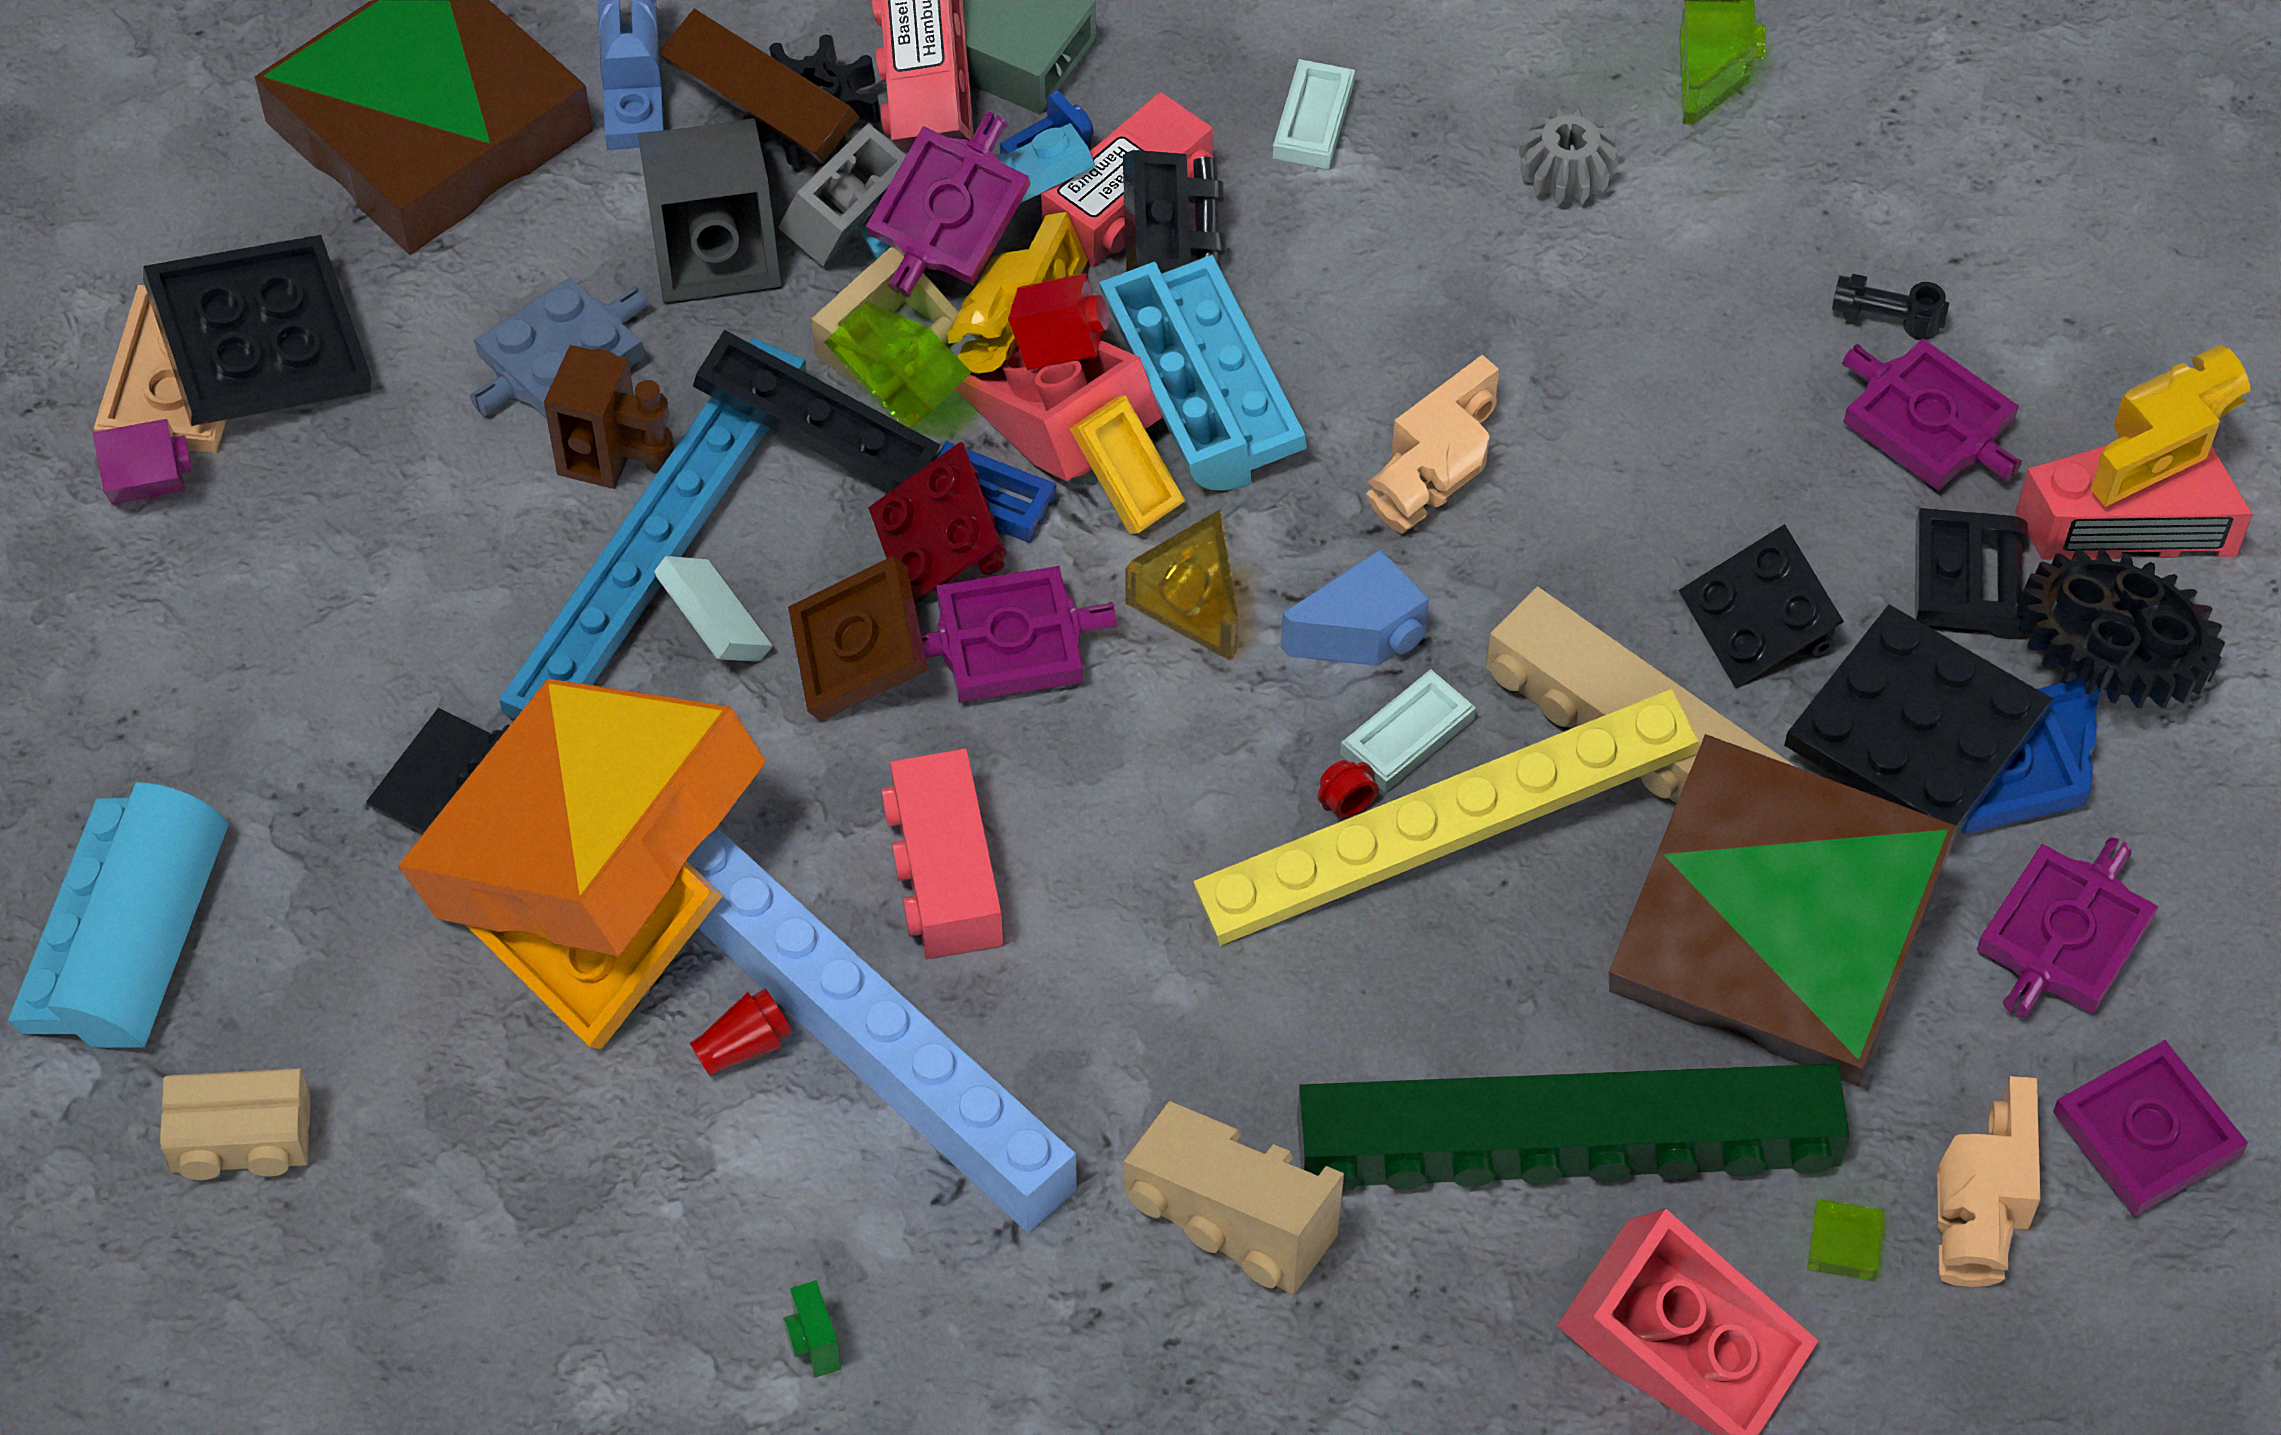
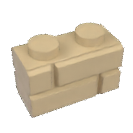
(235, 1122)

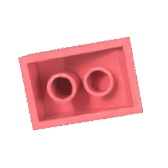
(1042, 403)
(1687, 1327)

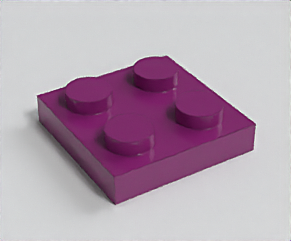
(2150, 1127)

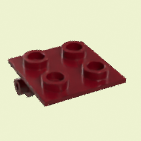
(939, 524)

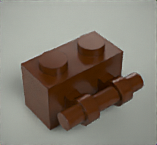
(600, 422)

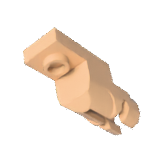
(1436, 447)
(1989, 1189)

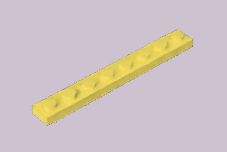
(1445, 817)

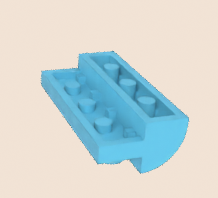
(1204, 371)
(121, 918)

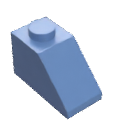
(1358, 616)

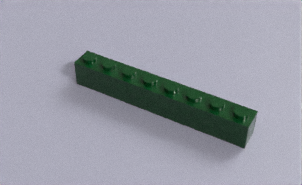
(1575, 1126)

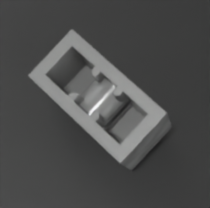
(842, 195)

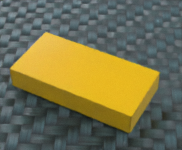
(1127, 464)

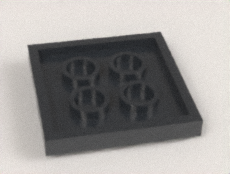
(256, 329)
(1918, 720)

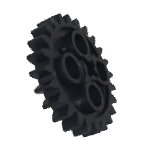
(2120, 628)

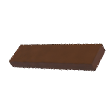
(759, 85)

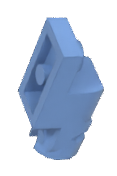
(630, 72)

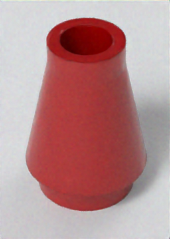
(742, 1033)

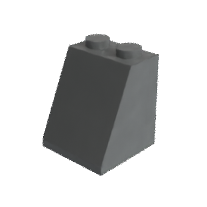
(709, 210)

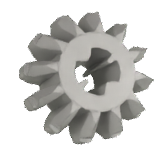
(1568, 155)

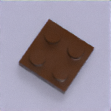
(857, 638)

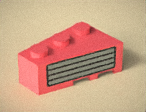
(2180, 513)

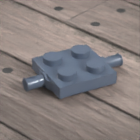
(534, 341)

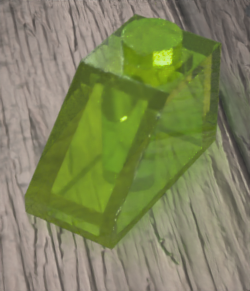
(1716, 52)
(898, 361)

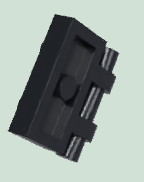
(1159, 211)

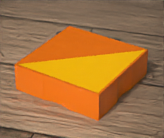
(583, 814)

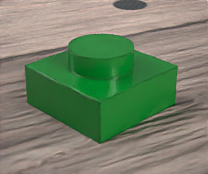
(811, 1330)

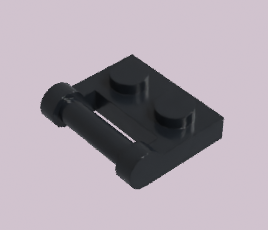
(1951, 570)

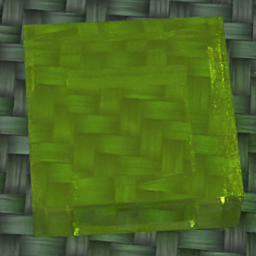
(1845, 1240)

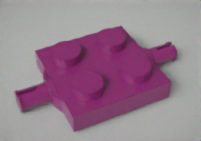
(948, 205)
(1930, 414)
(1012, 633)
(2067, 928)

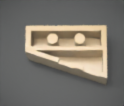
(1235, 1197)

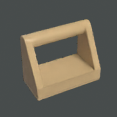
(873, 287)

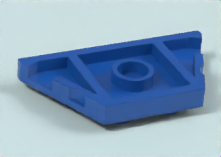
(2051, 768)

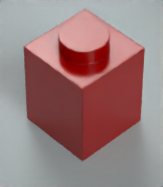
(1058, 321)

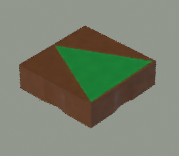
(424, 109)
(1781, 908)

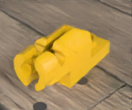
(986, 310)
(2169, 423)

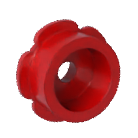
(1347, 788)

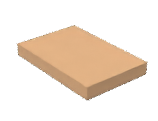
(144, 384)

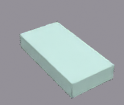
(1313, 114)
(712, 609)
(1409, 730)

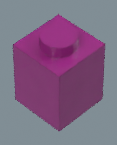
(141, 461)

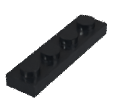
(813, 413)

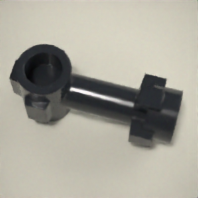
(1922, 309)

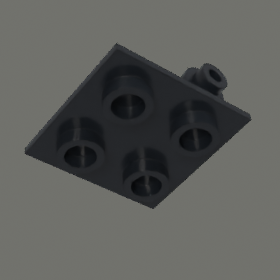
(1762, 607)
(432, 769)

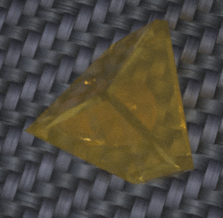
(1189, 586)

